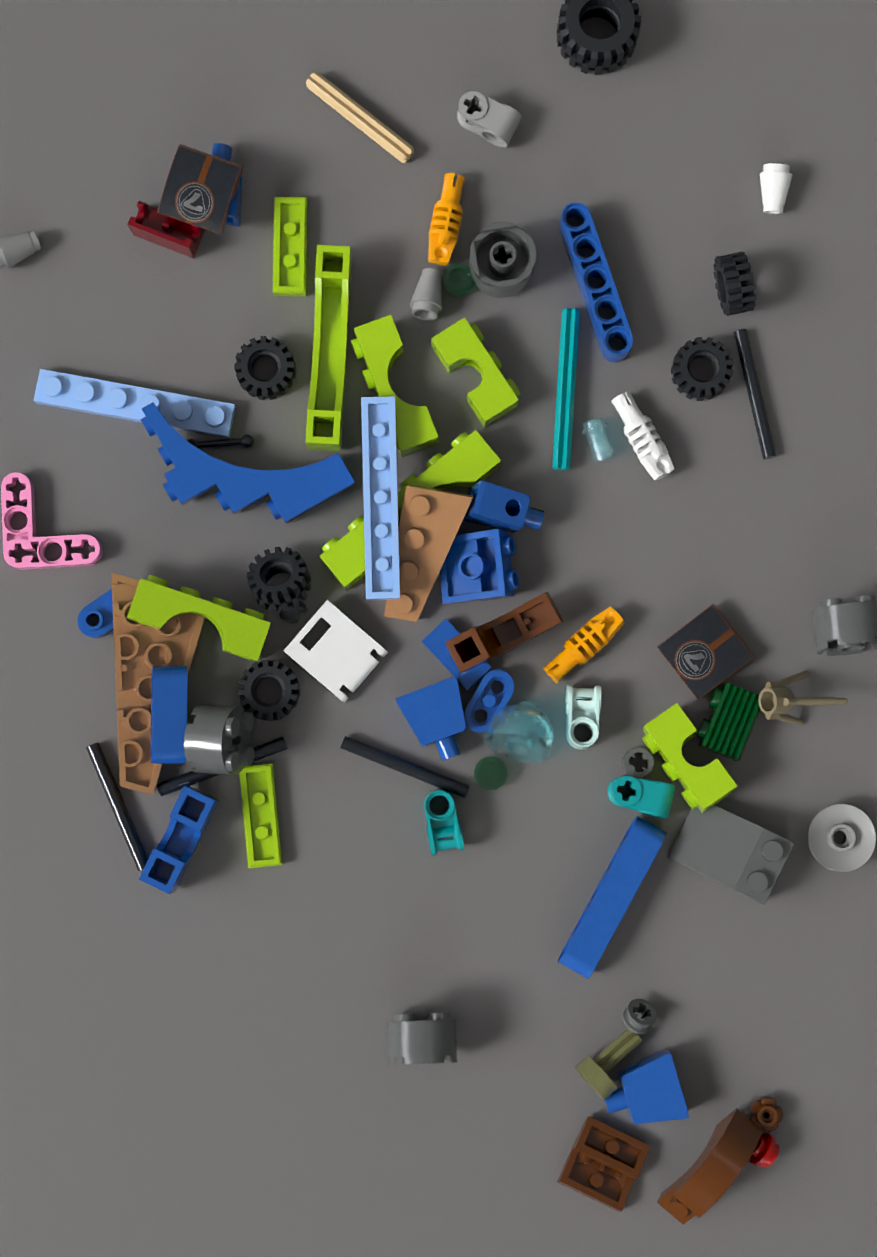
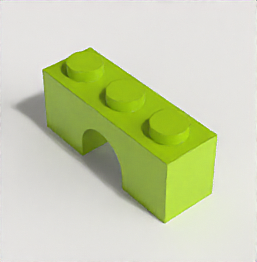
(462, 346)
(702, 785)

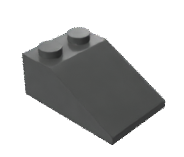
(731, 852)

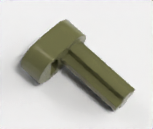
(595, 1069)

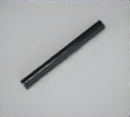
(754, 394)
(405, 767)
(191, 778)
(117, 805)

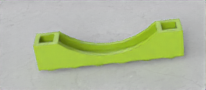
(329, 348)
(462, 466)

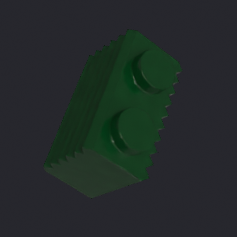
(729, 721)

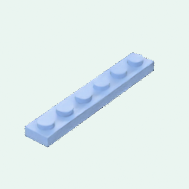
(127, 401)
(380, 498)

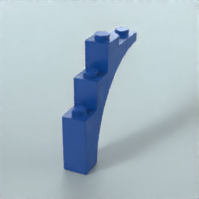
(196, 472)

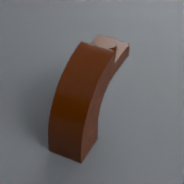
(504, 633)
(714, 1170)

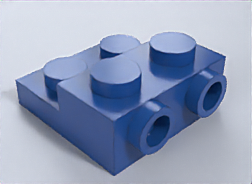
(479, 567)

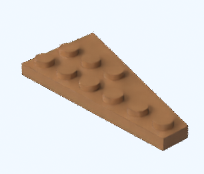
(135, 652)

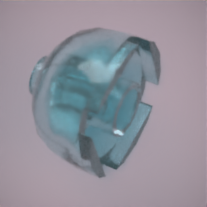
(521, 732)

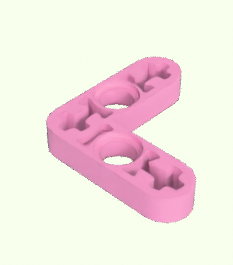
(27, 536)

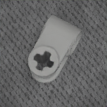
(491, 121)

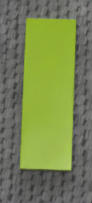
(290, 246)
(260, 816)

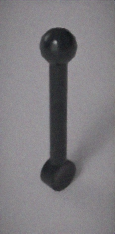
(247, 441)

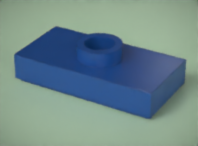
(436, 645)

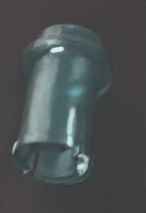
(597, 439)

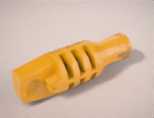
(446, 221)
(585, 643)

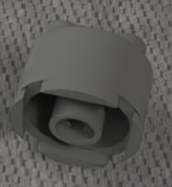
(517, 249)
(845, 626)
(219, 739)
(422, 1040)

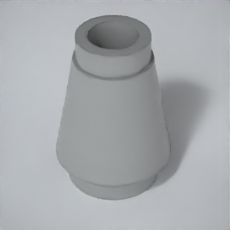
(17, 247)
(427, 296)

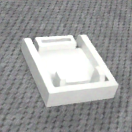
(339, 655)

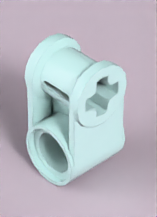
(582, 713)

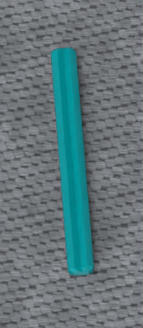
(565, 389)

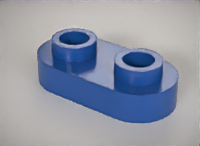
(103, 608)
(487, 700)

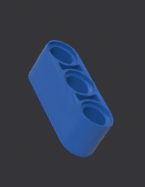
(168, 713)

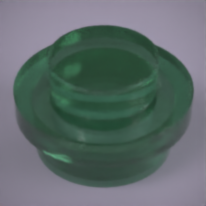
(458, 280)
(490, 773)

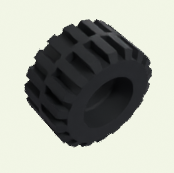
(592, 52)

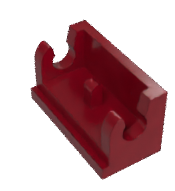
(165, 230)

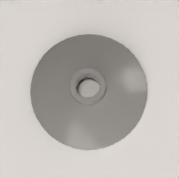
(858, 841)

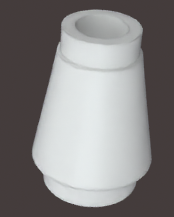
(774, 187)

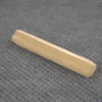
(359, 117)

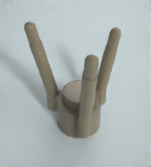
(777, 701)

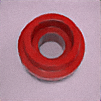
(765, 1151)

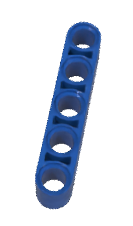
(595, 267)
(612, 897)

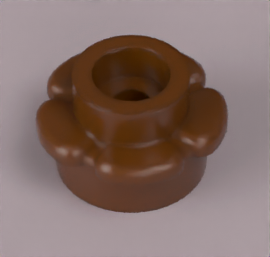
(766, 1105)

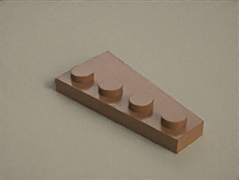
(425, 537)

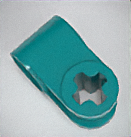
(647, 796)
(443, 825)

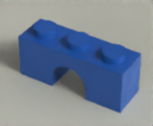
(182, 836)

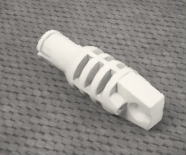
(643, 437)

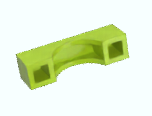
(380, 347)
(240, 632)

